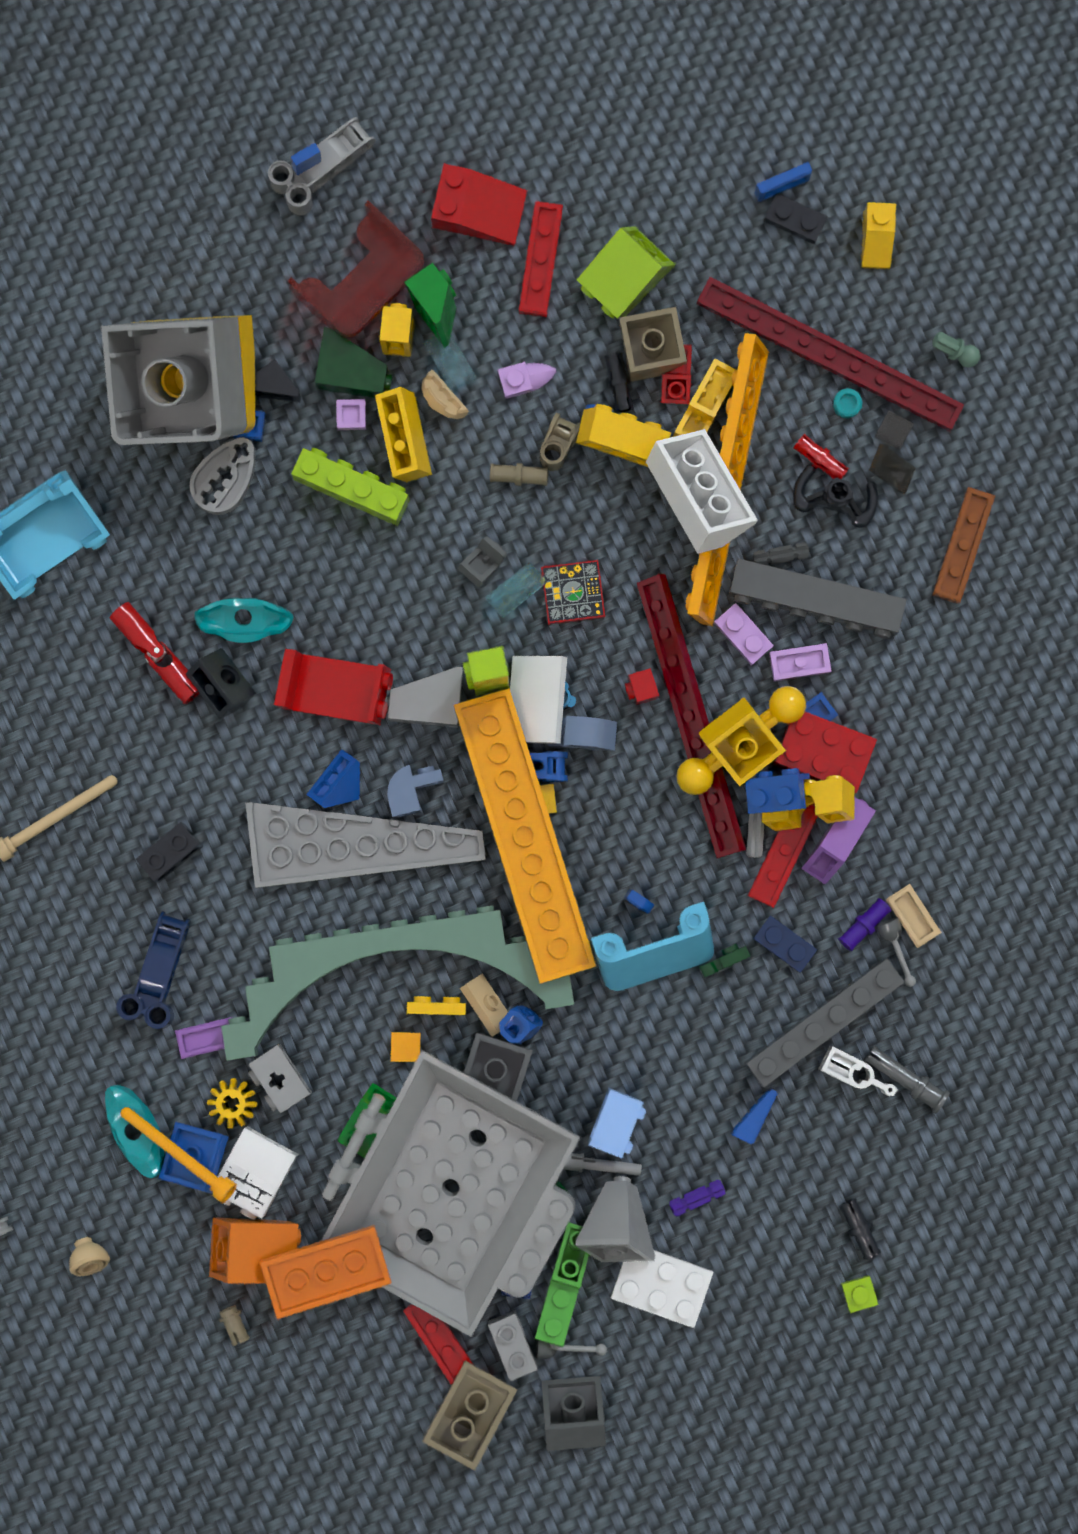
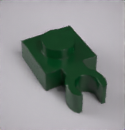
(731, 955)

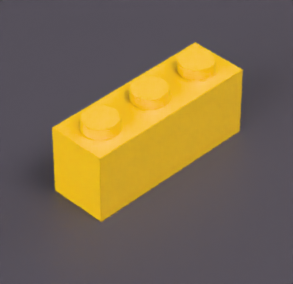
(403, 434)
(619, 434)

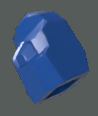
(520, 1025)

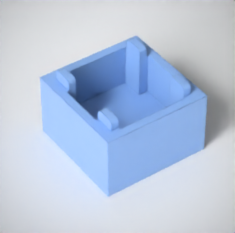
(616, 1123)

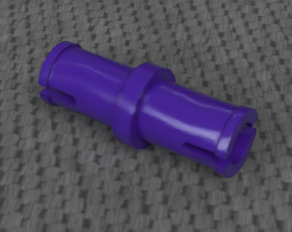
(864, 925)

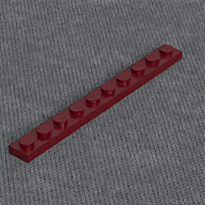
(830, 354)
(689, 709)

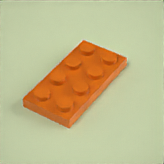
(325, 1271)

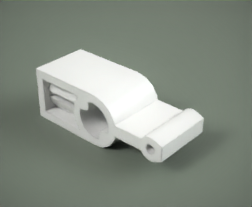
(852, 1064)

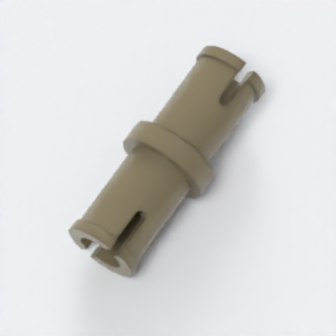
(519, 474)

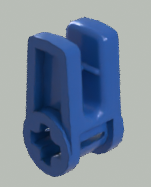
(547, 759)

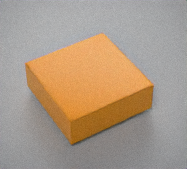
(405, 1046)

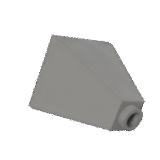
(617, 1225)

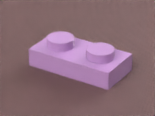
(743, 634)
(800, 662)

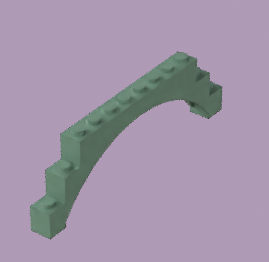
(305, 962)

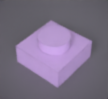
(351, 414)

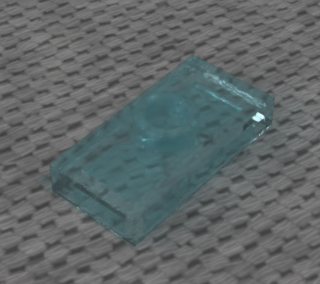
(450, 363)
(516, 590)

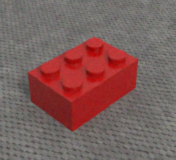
(825, 750)

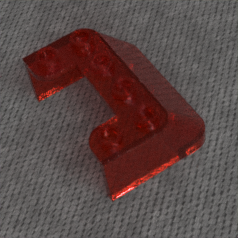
(370, 284)

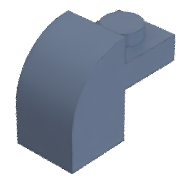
(587, 733)
(403, 789)

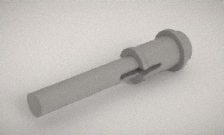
(578, 1162)

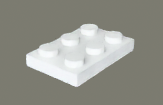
(664, 1287)

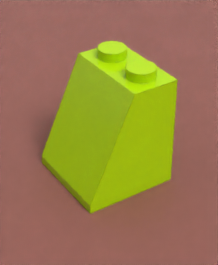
(624, 272)

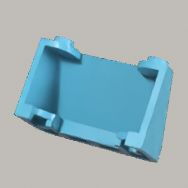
(44, 531)
(631, 968)

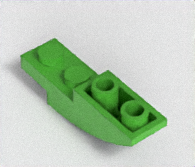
(562, 1289)

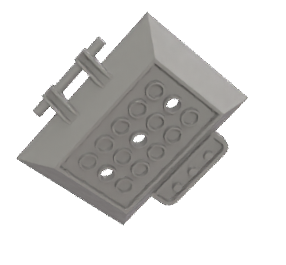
(487, 1232)

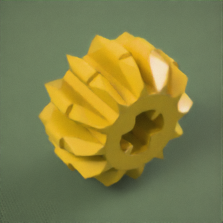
(230, 1113)

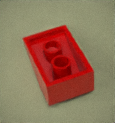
(478, 205)

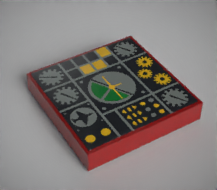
(573, 592)

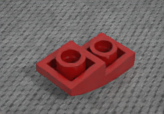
(677, 382)

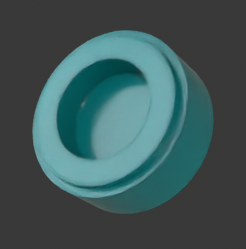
(847, 403)

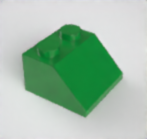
(433, 300)

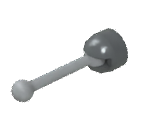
(891, 931)
(546, 1350)

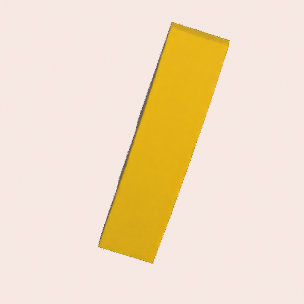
(707, 399)

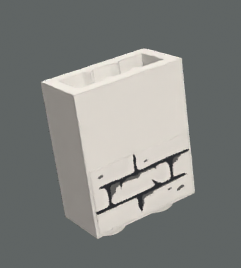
(259, 1171)

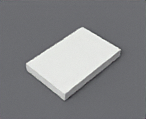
(539, 696)

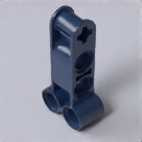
(157, 972)

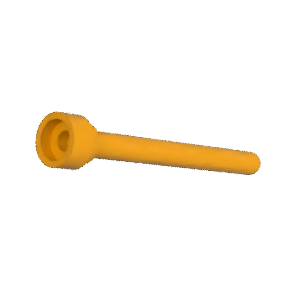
(221, 1187)

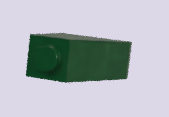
(349, 369)

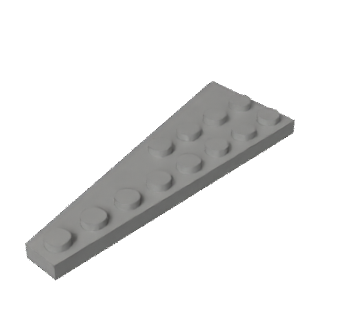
(319, 845)

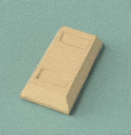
(913, 915)

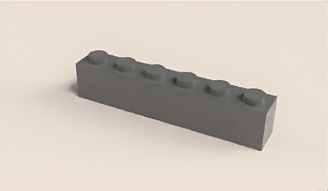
(817, 598)
(824, 1022)

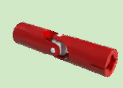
(145, 640)

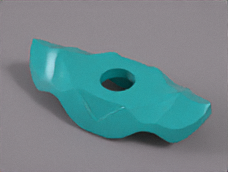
(220, 619)
(143, 1152)

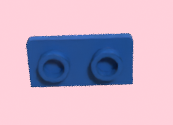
(776, 793)

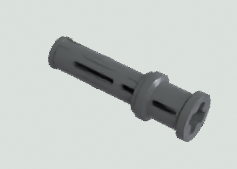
(919, 1086)

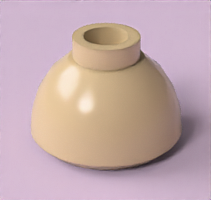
(87, 1258)

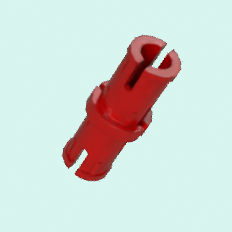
(820, 457)

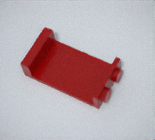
(333, 688)

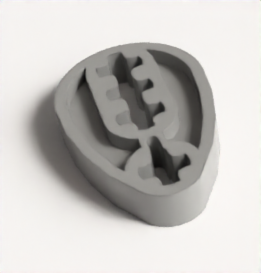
(209, 469)

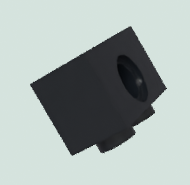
(220, 683)

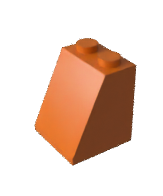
(242, 1243)

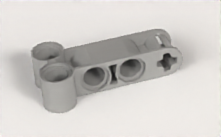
(337, 153)

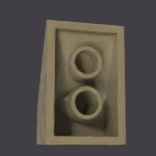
(469, 1415)

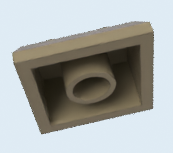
(652, 343)

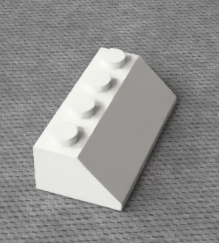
(700, 490)

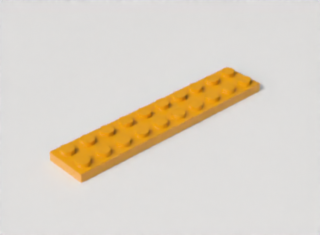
(734, 452)
(524, 836)

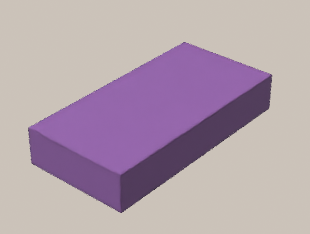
(201, 1038)

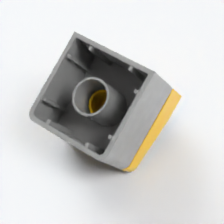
(180, 379)

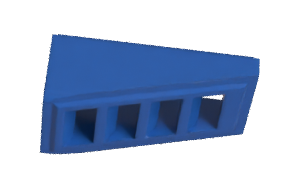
(750, 1125)

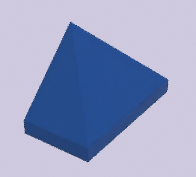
(338, 782)

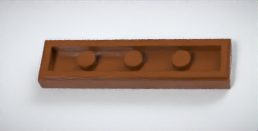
(963, 545)

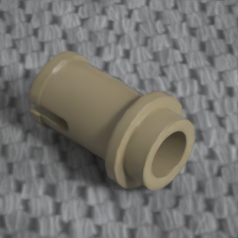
(234, 1325)

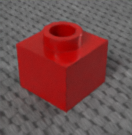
(641, 687)

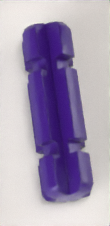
(697, 1198)

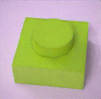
(859, 1294)

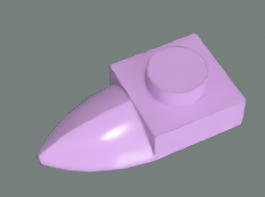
(524, 378)

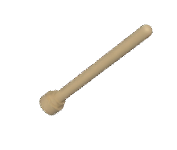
(9, 845)

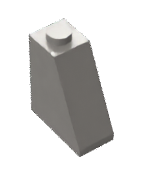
(427, 700)

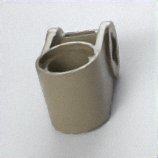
(559, 437)

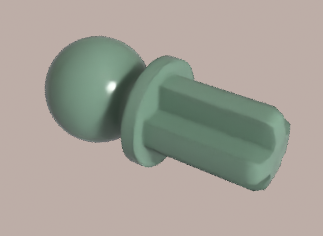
(967, 355)

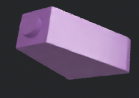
(838, 843)

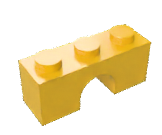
(832, 803)

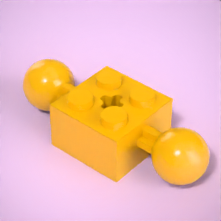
(741, 741)

